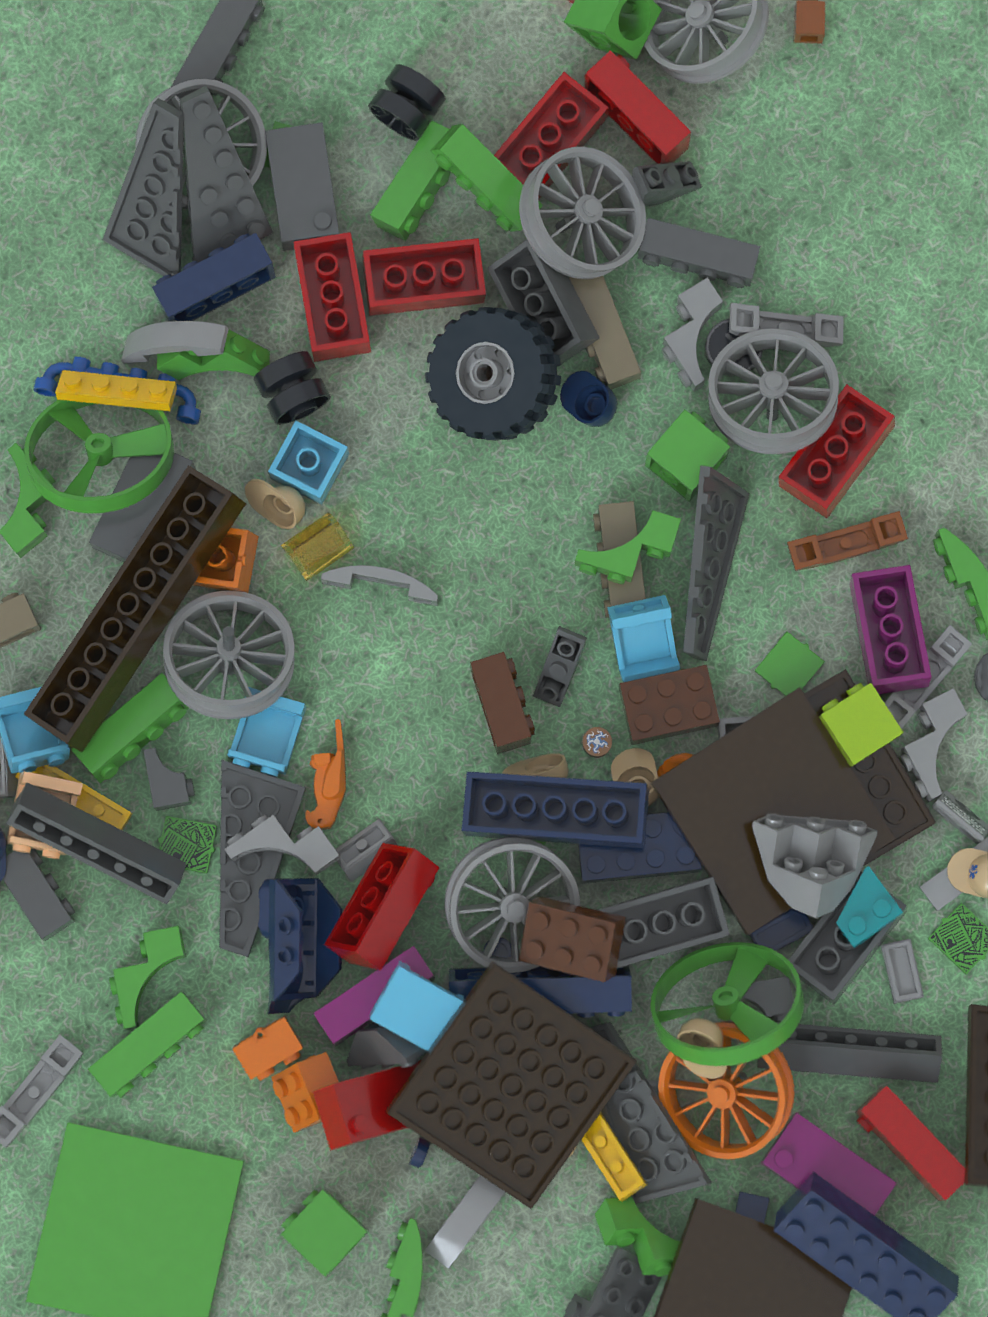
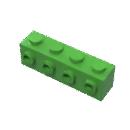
(482, 175)
(412, 187)
(131, 728)
(147, 1045)

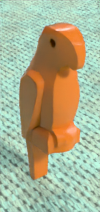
(328, 784)

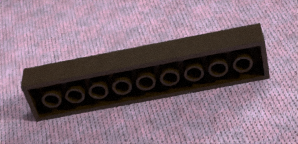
(135, 608)

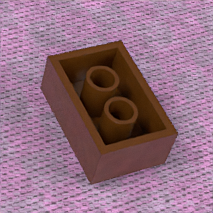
(502, 702)
(669, 704)
(572, 939)

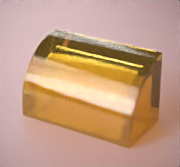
(317, 546)

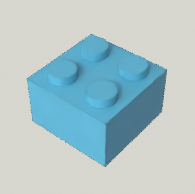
(308, 462)

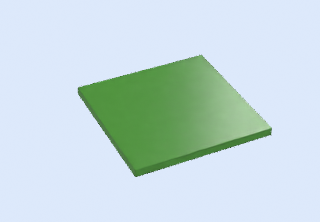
(133, 1227)

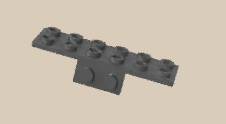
(620, 1292)

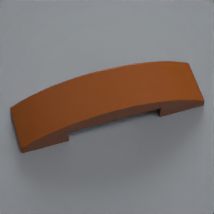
(847, 542)

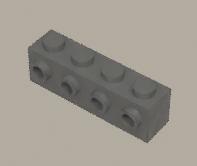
(698, 253)

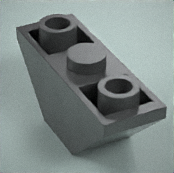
(665, 181)
(560, 666)
(382, 1047)

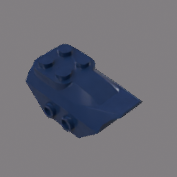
(297, 922)

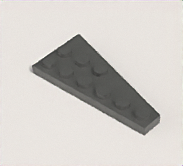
(218, 188)
(149, 206)
(716, 533)
(244, 799)
(649, 1133)

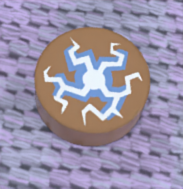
(597, 742)

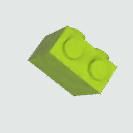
(860, 723)

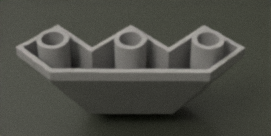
(812, 858)

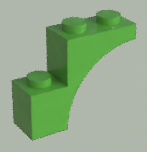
(238, 356)
(22, 529)
(620, 563)
(129, 982)
(625, 1225)

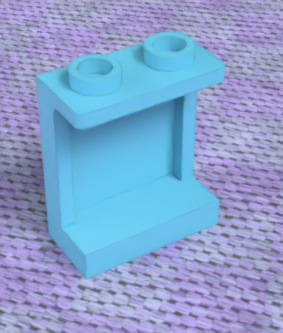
(643, 638)
(268, 736)
(25, 741)
(414, 1007)

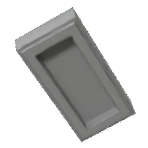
(902, 971)

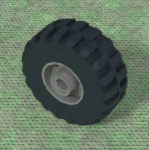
(493, 373)

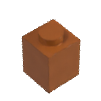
(809, 21)

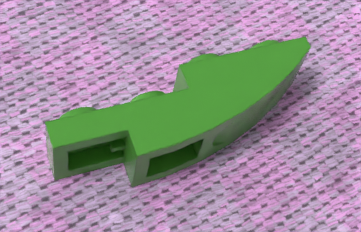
(965, 569)
(408, 1268)

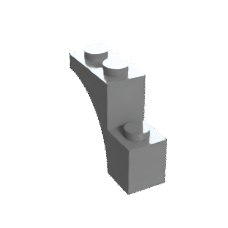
(696, 306)
(920, 755)
(268, 835)

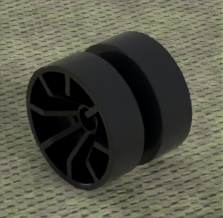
(407, 102)
(292, 387)

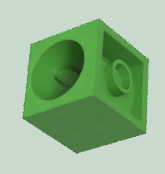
(614, 24)
(683, 449)
(323, 1231)

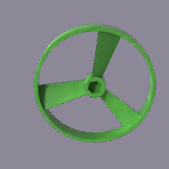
(100, 452)
(760, 1030)

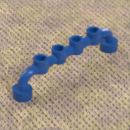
(47, 385)

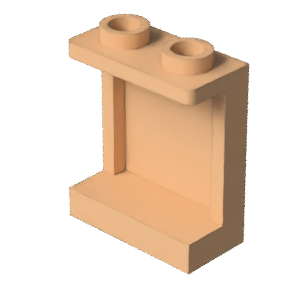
(60, 788)

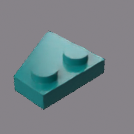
(867, 909)

